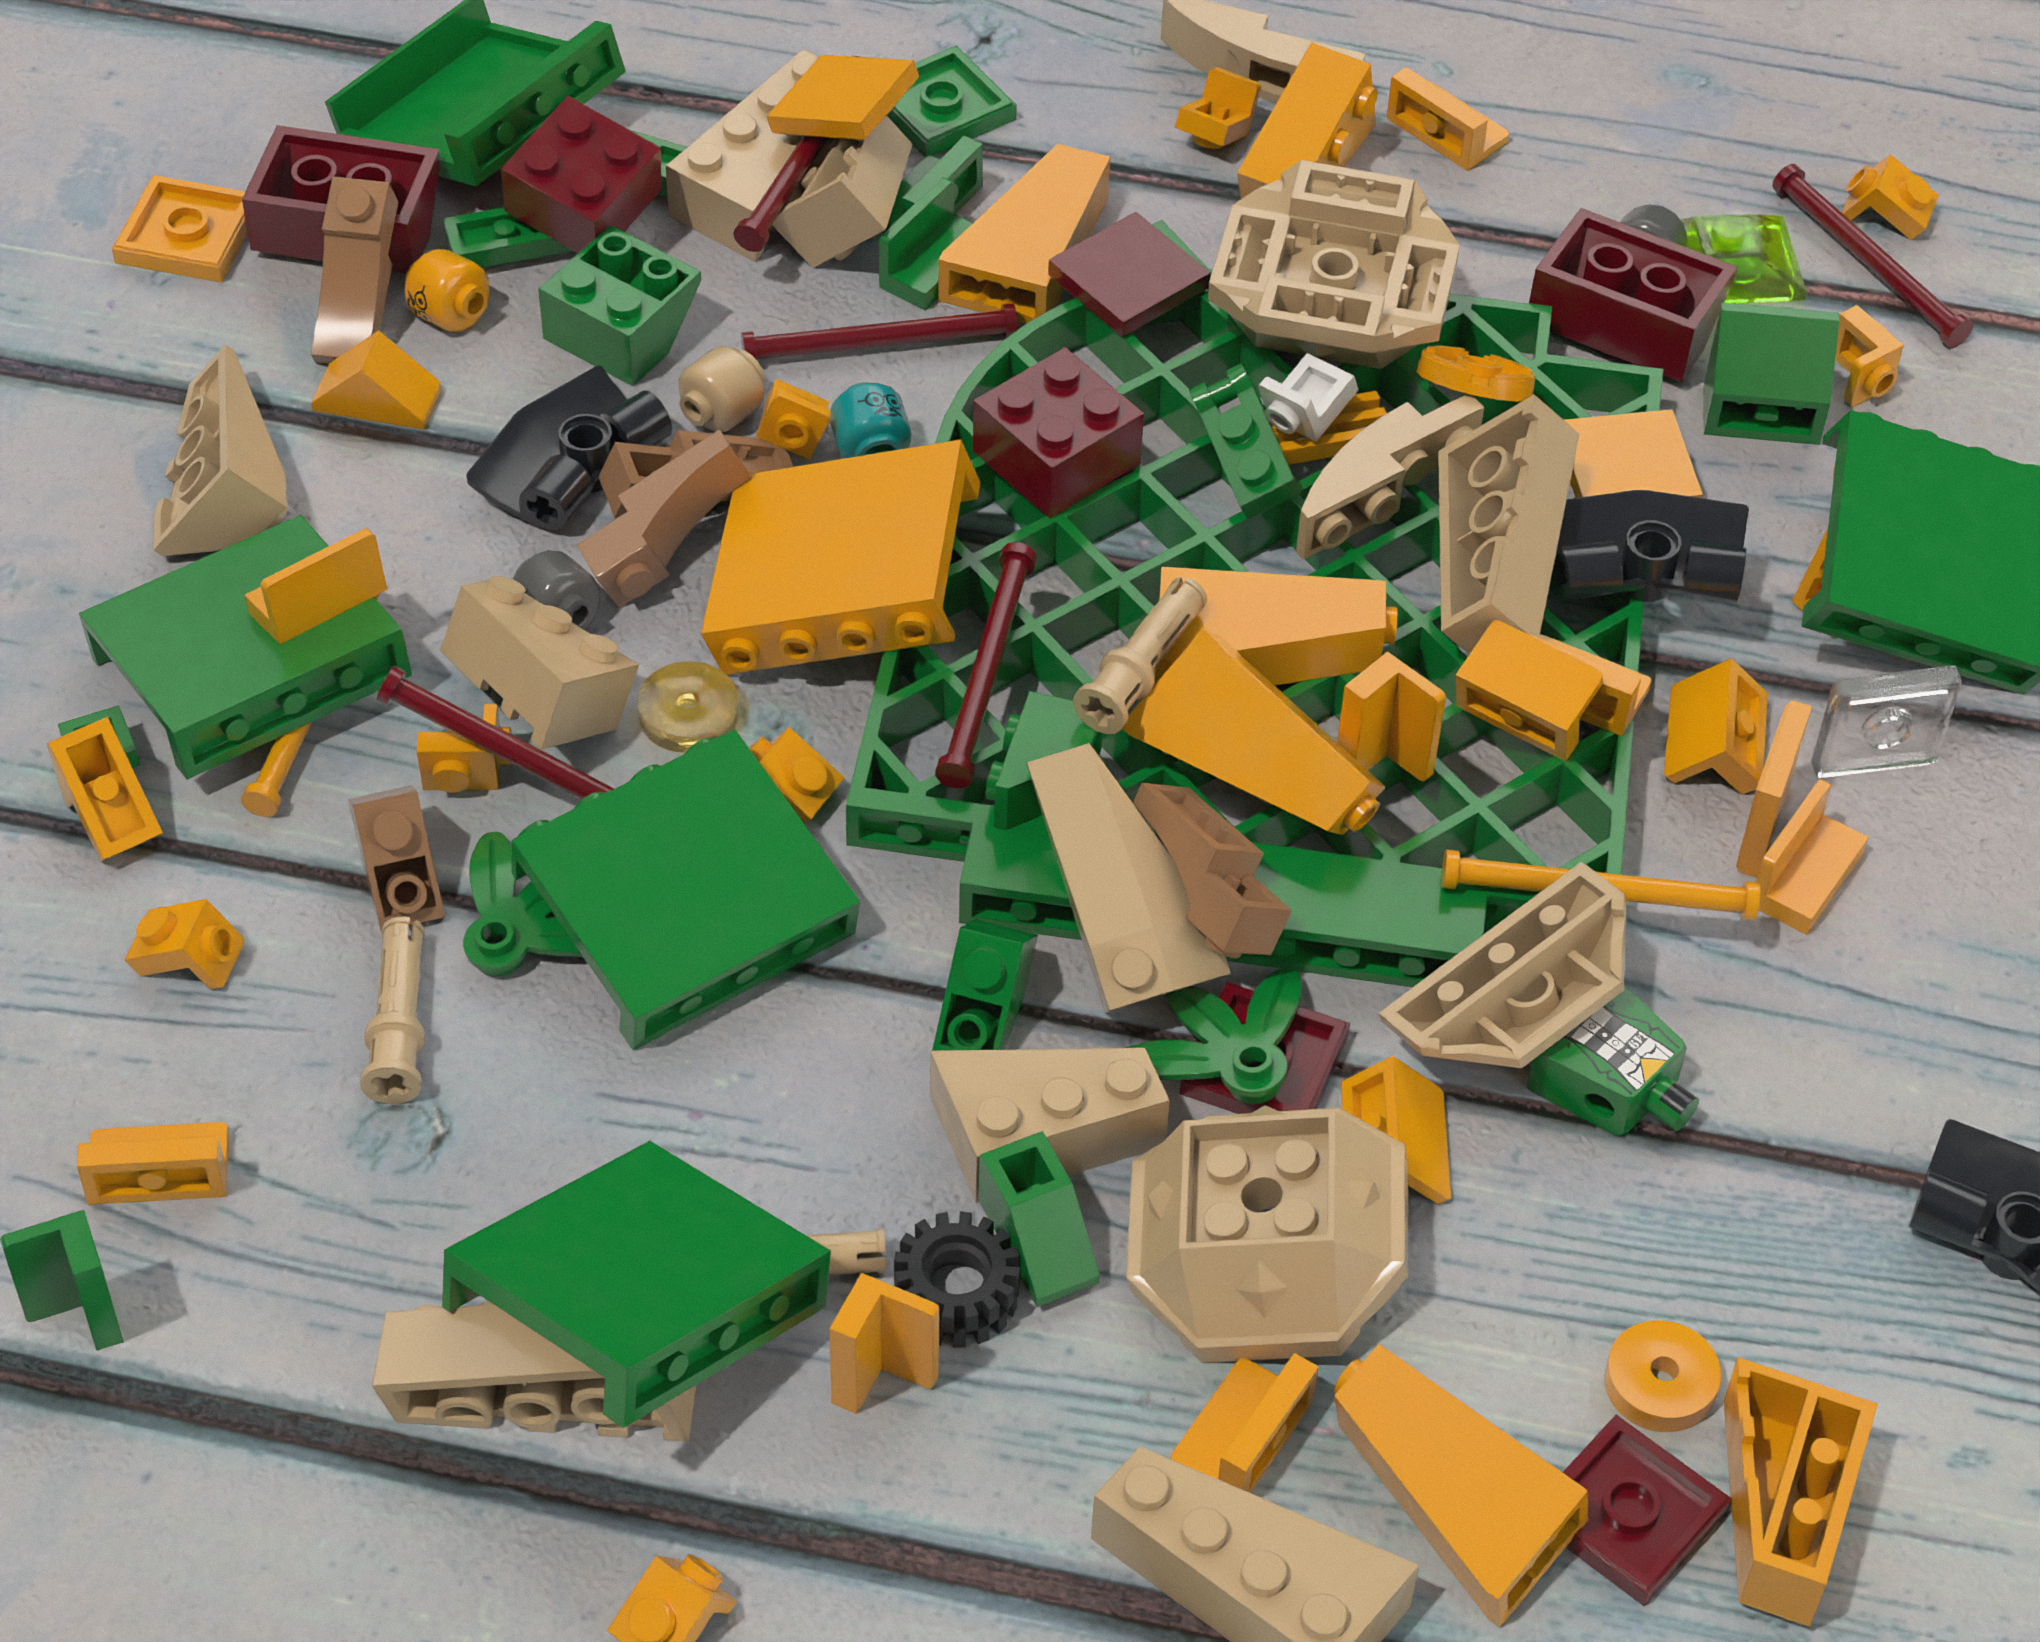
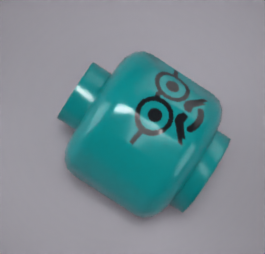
(869, 420)

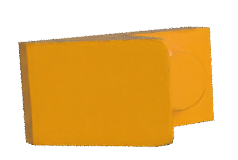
(103, 789)

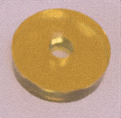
(687, 685)

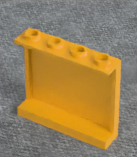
(838, 558)

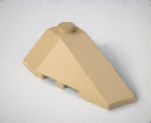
(224, 470)
(1119, 884)

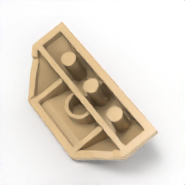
(1522, 978)

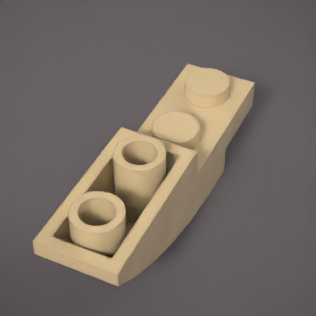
(1236, 41)
(1368, 473)

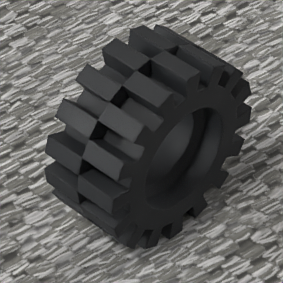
(966, 1246)

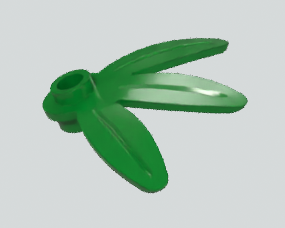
(519, 920)
(1237, 1052)

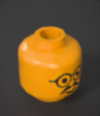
(444, 287)

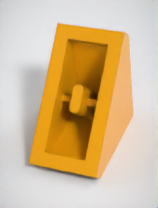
(378, 385)

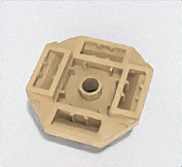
(1336, 265)
(1274, 1278)

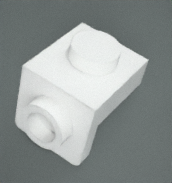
(1307, 397)

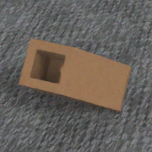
(396, 855)

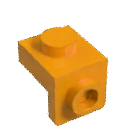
(1222, 112)
(1894, 194)
(1868, 354)
(793, 419)
(457, 764)
(797, 771)
(186, 937)
(672, 1602)

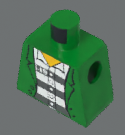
(1617, 1069)

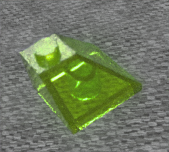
(1759, 250)

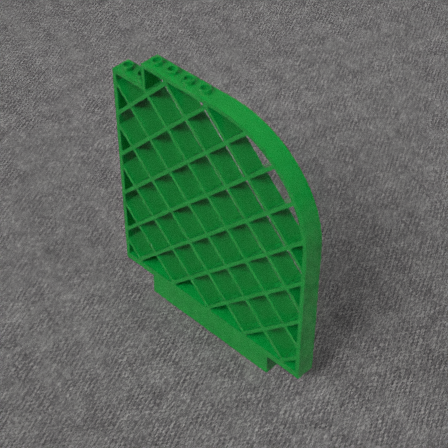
(1353, 912)

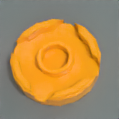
(1483, 377)

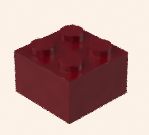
(580, 176)
(1057, 432)

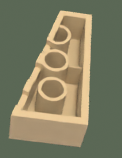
(734, 162)
(1502, 520)
(487, 1365)
(1245, 1560)

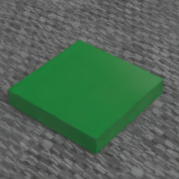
(950, 102)

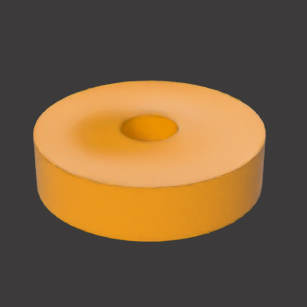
(1655, 1402)

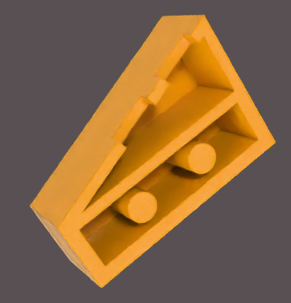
(1317, 118)
(1791, 1483)

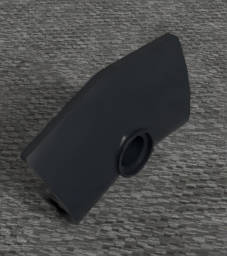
(558, 445)
(1650, 547)
(1982, 1197)

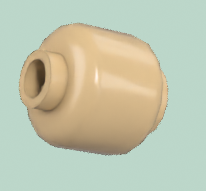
(721, 388)

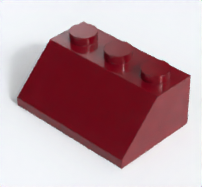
(294, 179)
(1631, 293)

